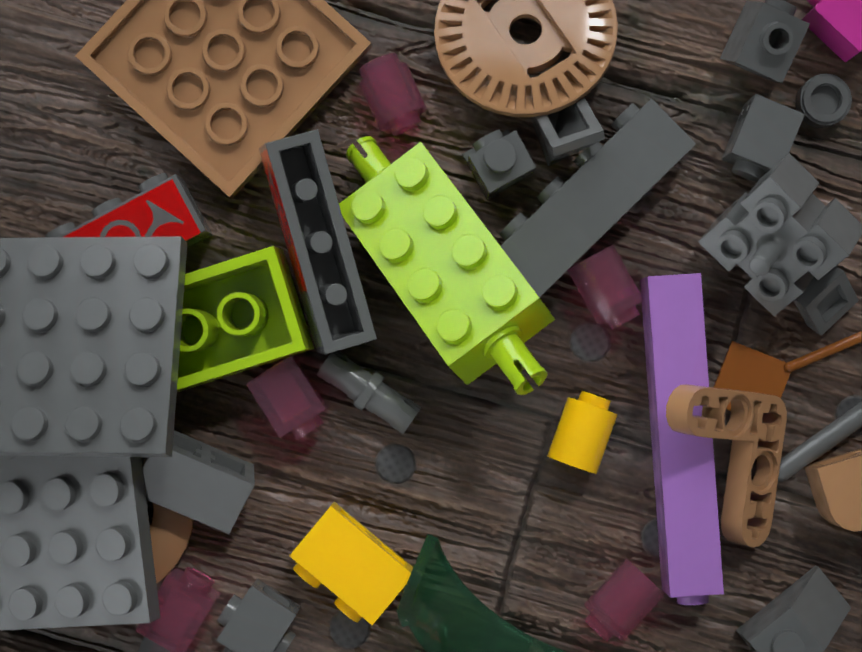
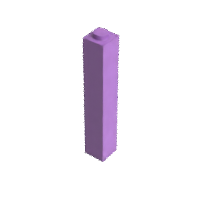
(681, 461)

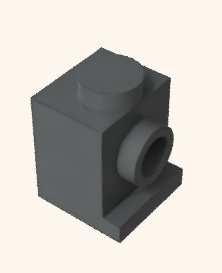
(499, 162)

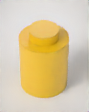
(583, 432)

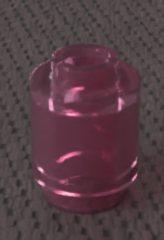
(392, 94)

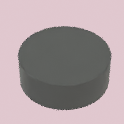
(824, 100)

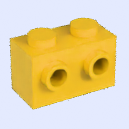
(351, 565)

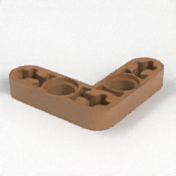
(756, 433)

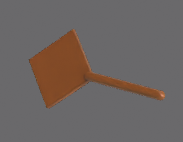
(760, 373)

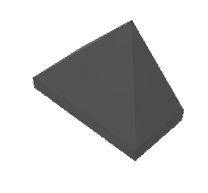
(567, 131)

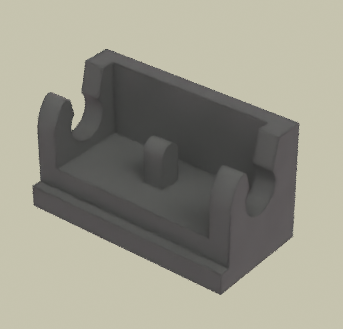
(199, 482)

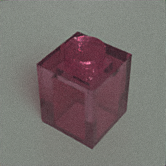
(288, 398)
(184, 608)

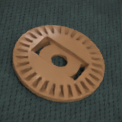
(495, 69)

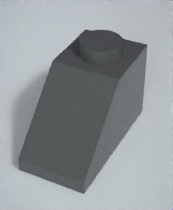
(798, 618)

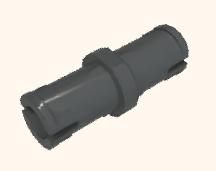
(368, 391)

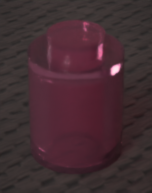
(607, 287)
(622, 602)

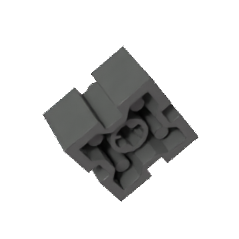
(782, 235)

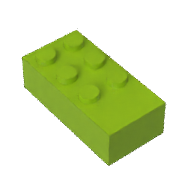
(239, 318)

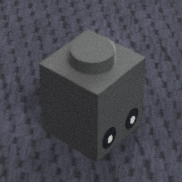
(761, 137)

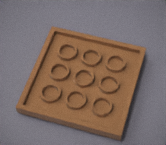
(224, 73)

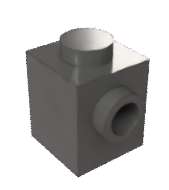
(765, 39)
(258, 621)

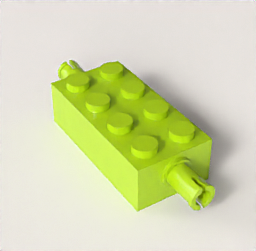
(445, 265)

